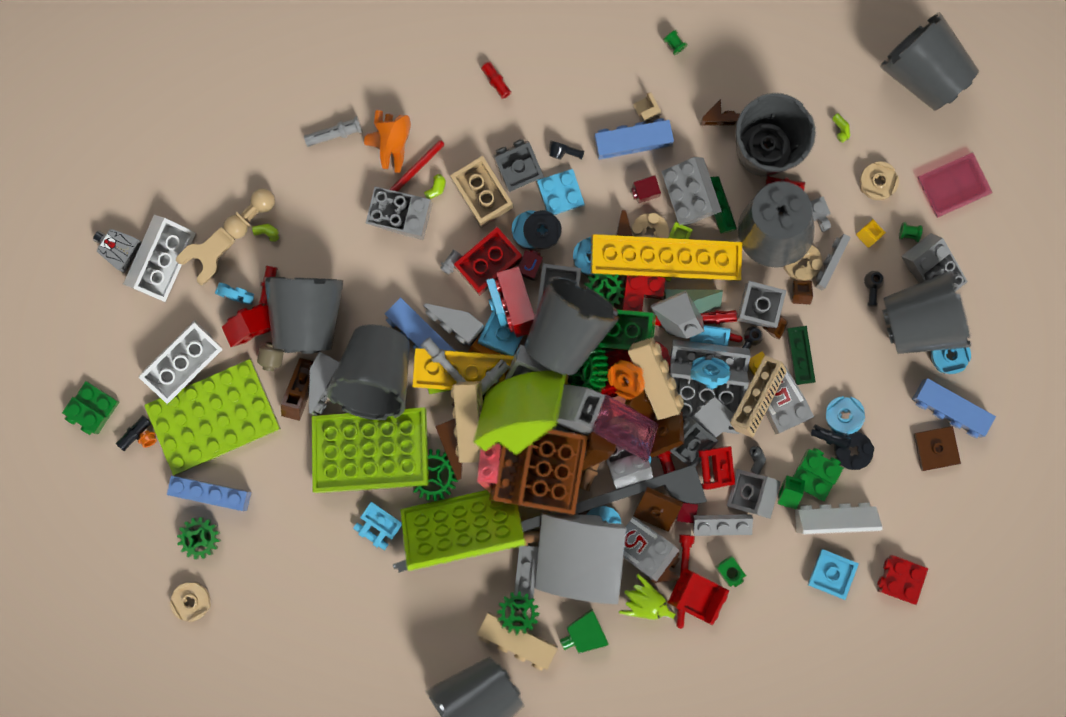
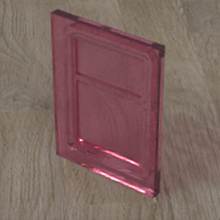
(955, 185)
(626, 428)

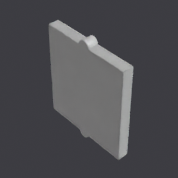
(714, 416)

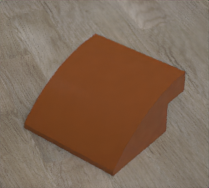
(543, 473)

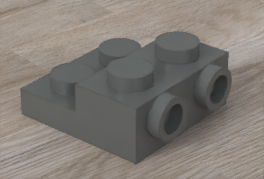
(518, 165)
(695, 439)

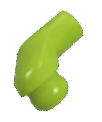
(844, 127)
(438, 187)

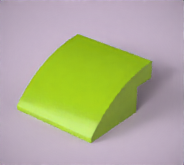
(520, 410)

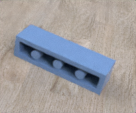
(633, 139)
(413, 326)
(953, 408)
(209, 493)

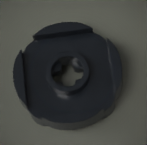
(535, 238)
(864, 455)

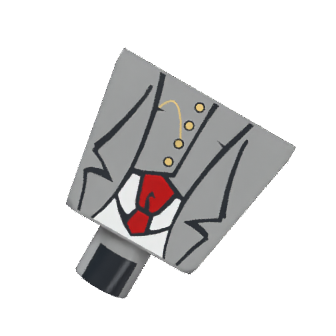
(117, 248)

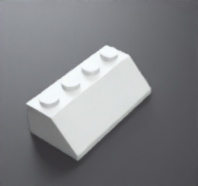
(155, 262)
(180, 362)
(837, 519)

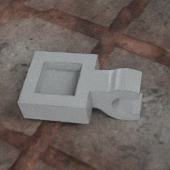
(820, 211)

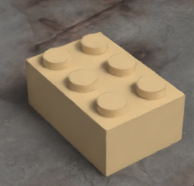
(481, 191)

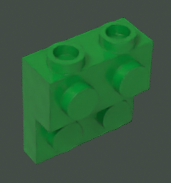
(90, 408)
(818, 473)

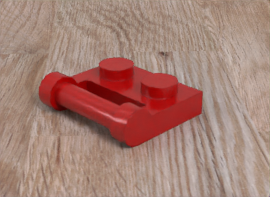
(722, 467)

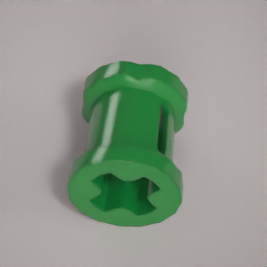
(675, 42)
(910, 232)

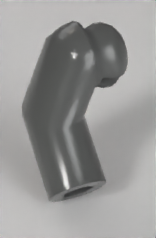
(758, 458)

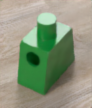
(585, 634)

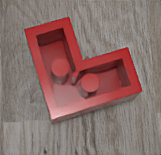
(639, 288)
(247, 325)

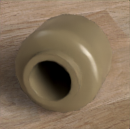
(270, 357)

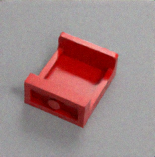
(698, 596)

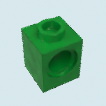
(791, 492)
(722, 568)

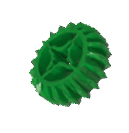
(592, 372)
(444, 488)

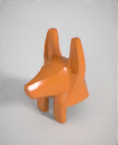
(390, 138)

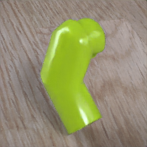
(268, 230)

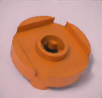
(632, 374)

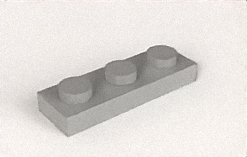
(831, 261)
(723, 525)
(526, 571)

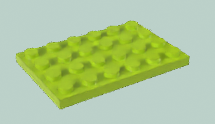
(212, 417)
(369, 453)
(459, 529)

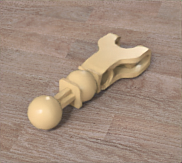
(234, 228)

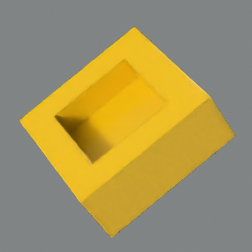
(755, 362)

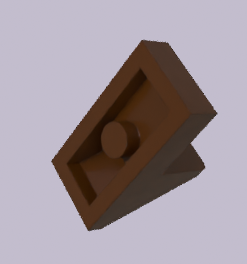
(716, 118)
(667, 575)

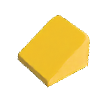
(870, 233)

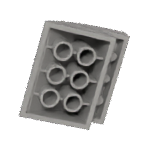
(697, 393)
(580, 557)

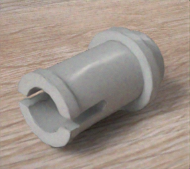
(448, 265)

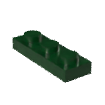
(724, 219)
(801, 355)

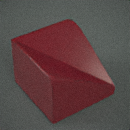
(687, 513)

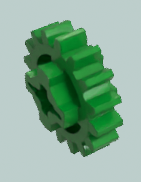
(611, 288)
(191, 534)
(512, 606)

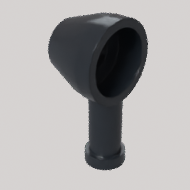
(558, 150)
(873, 286)
(749, 340)

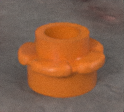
(147, 439)

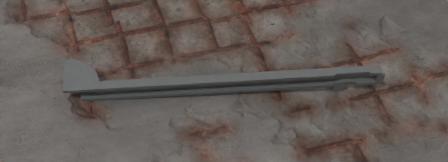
(680, 484)

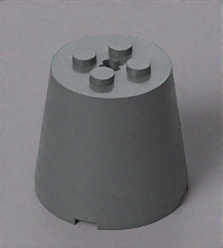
(932, 63)
(782, 125)
(776, 238)
(303, 313)
(927, 317)
(568, 325)
(372, 374)
(477, 692)

